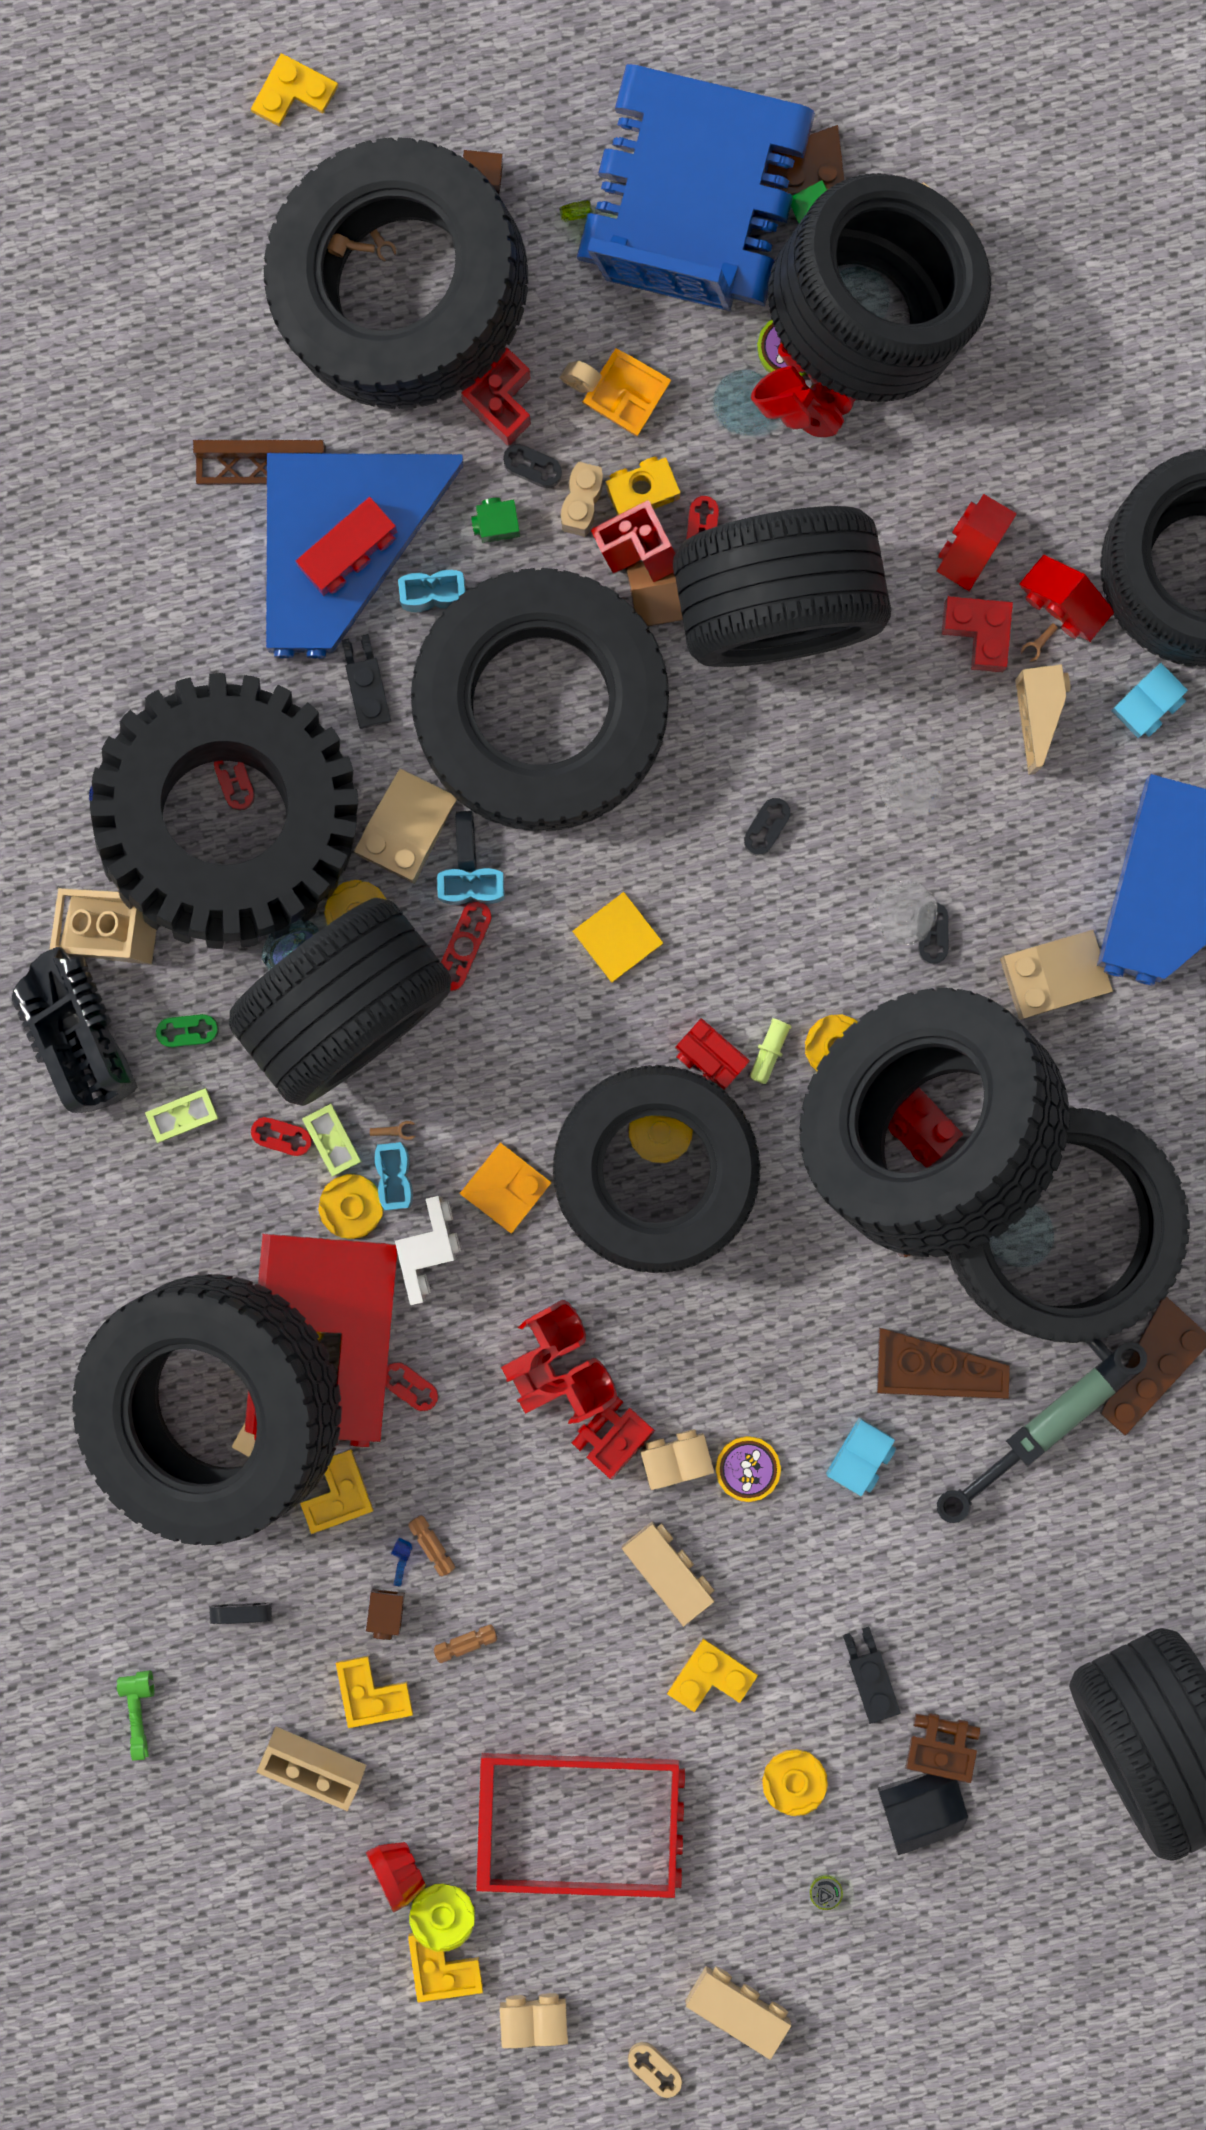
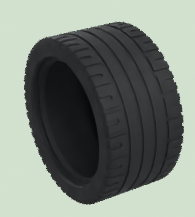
(1153, 1265)

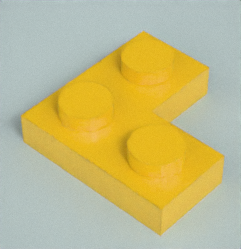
(289, 82)
(346, 1496)
(707, 1668)
(365, 1702)
(442, 1979)

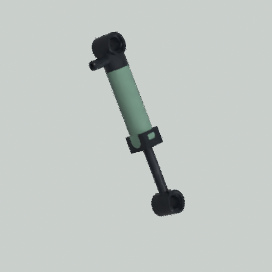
(1055, 1420)

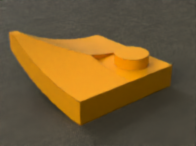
(627, 392)
(505, 1188)

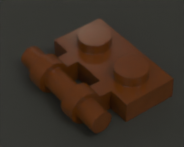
(940, 1758)

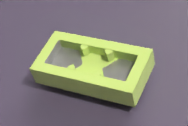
(181, 1115)
(331, 1140)

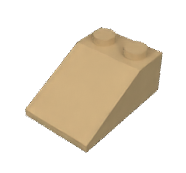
(1040, 701)
(405, 826)
(102, 927)
(1055, 974)

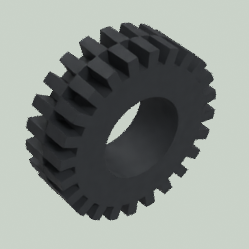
(207, 727)

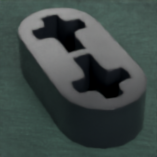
(536, 459)
(760, 822)
(465, 840)
(941, 938)
(240, 1613)

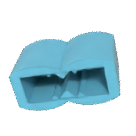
(422, 592)
(1150, 700)
(461, 887)
(394, 1186)
(861, 1457)

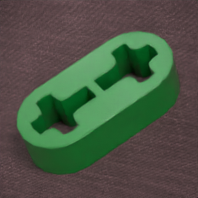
(188, 1038)

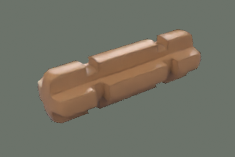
(431, 1545)
(465, 1643)

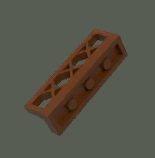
(246, 450)

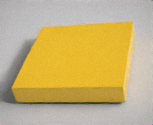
(617, 937)

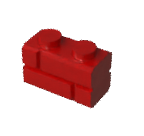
(711, 1054)

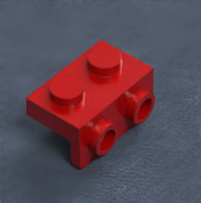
(923, 1128)

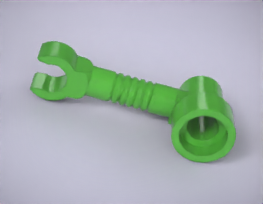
(135, 1688)

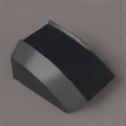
(922, 1810)

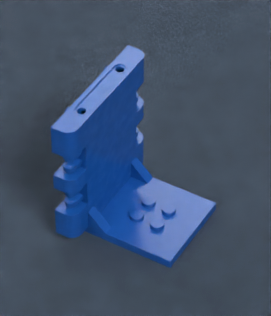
(694, 188)

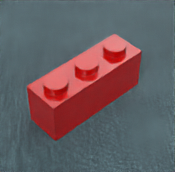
(347, 547)

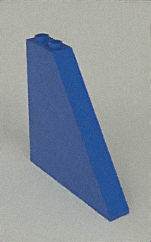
(306, 501)
(1161, 887)

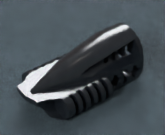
(56, 1007)

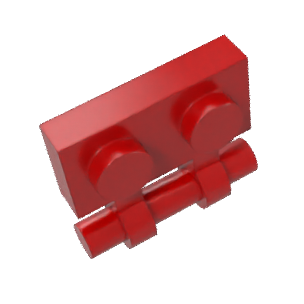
(619, 1443)

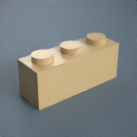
(669, 1572)
(311, 1768)
(739, 2011)

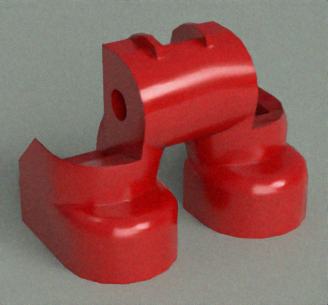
(787, 397)
(586, 1385)

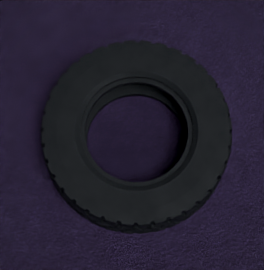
(353, 198)
(521, 609)
(995, 1170)
(142, 1461)

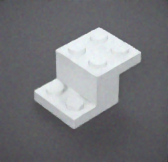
(427, 1250)

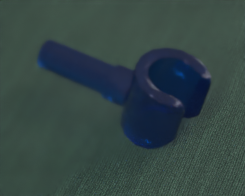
(402, 1551)

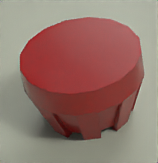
(396, 1873)

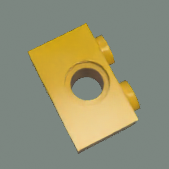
(655, 473)

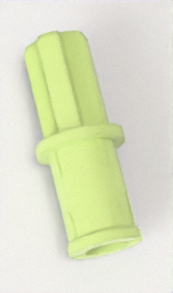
(769, 1051)

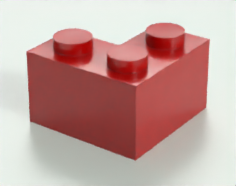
(493, 401)
(635, 537)
(976, 540)
(1067, 597)
(985, 622)

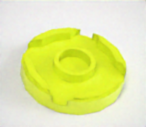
(442, 1917)

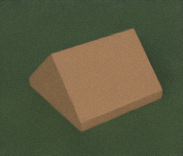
(653, 601)

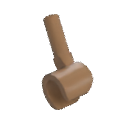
(380, 242)
(339, 243)
(1040, 642)
(393, 1131)

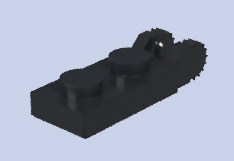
(366, 686)
(872, 1679)

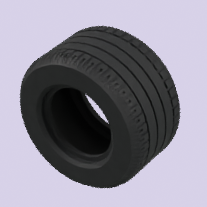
(914, 242)
(1130, 581)
(781, 586)
(339, 1000)
(673, 1243)
(1150, 1732)

